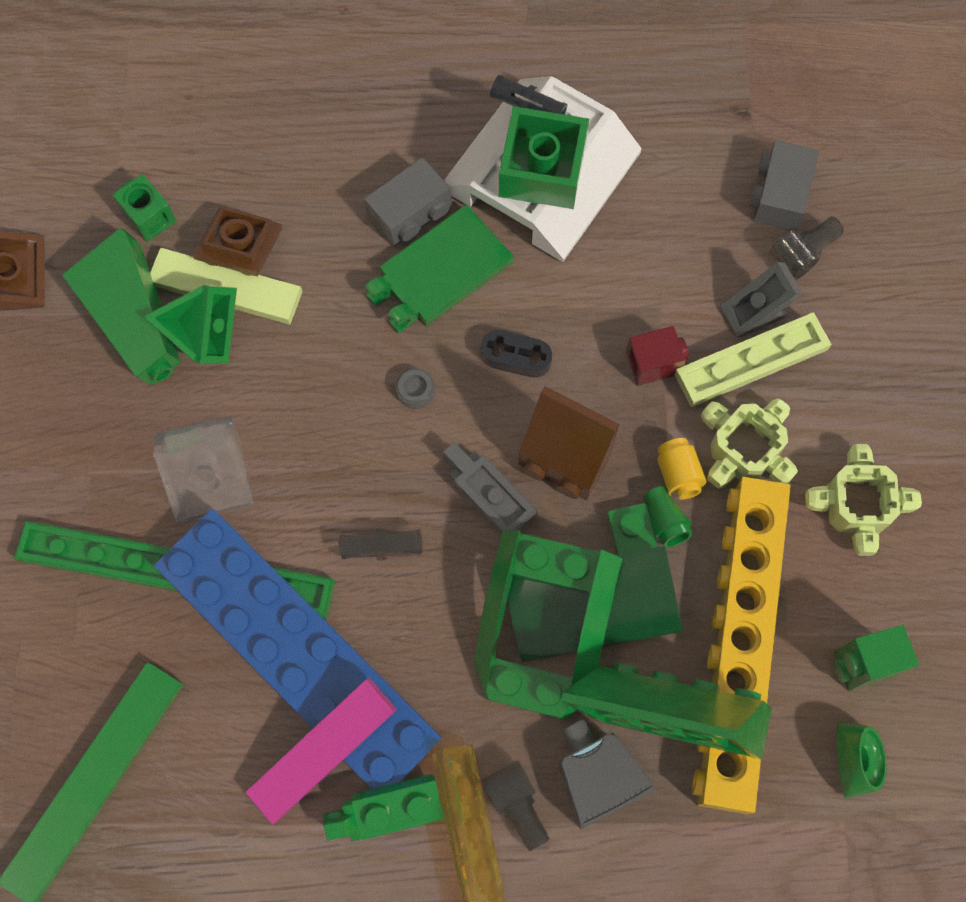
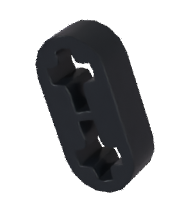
(515, 347)

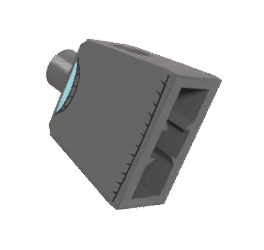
(600, 775)

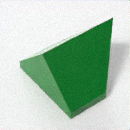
(199, 323)

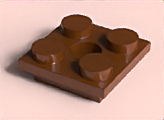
(241, 255)

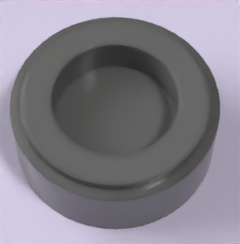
(415, 388)

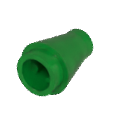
(667, 519)

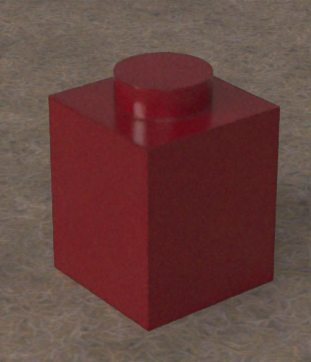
(656, 355)

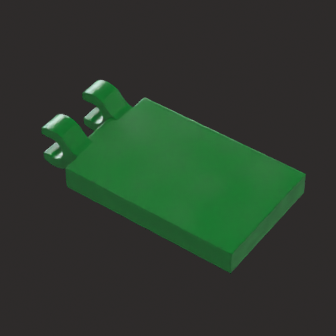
(439, 269)

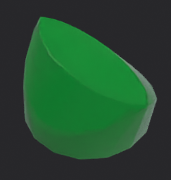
(860, 759)

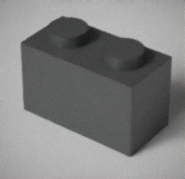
(785, 185)
(408, 202)

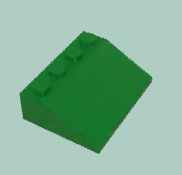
(673, 709)

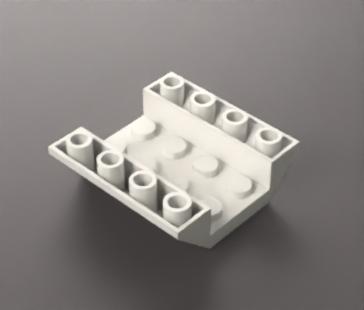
(606, 160)

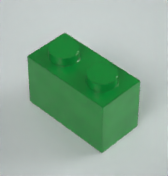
(875, 658)

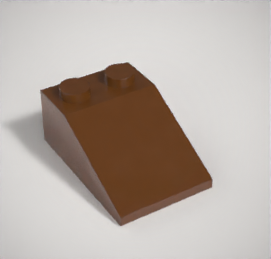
(21, 271)
(567, 444)

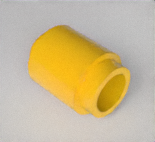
(680, 468)

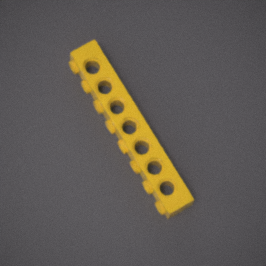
(770, 504)

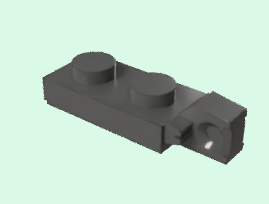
(488, 489)

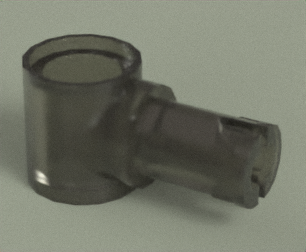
(803, 250)
(512, 795)

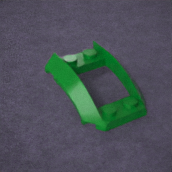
(553, 565)

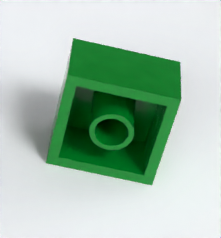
(543, 157)

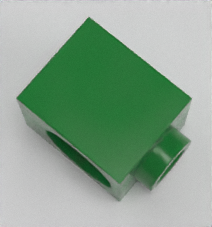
(150, 219)

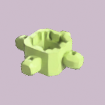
(766, 423)
(891, 503)

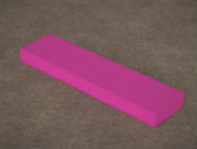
(321, 751)

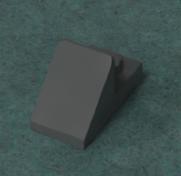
(762, 300)

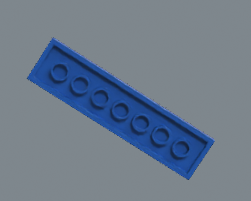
(290, 643)

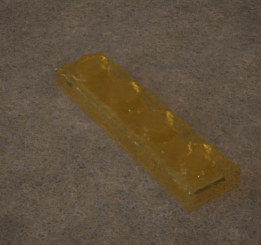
(468, 825)

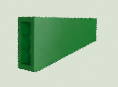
(117, 293)

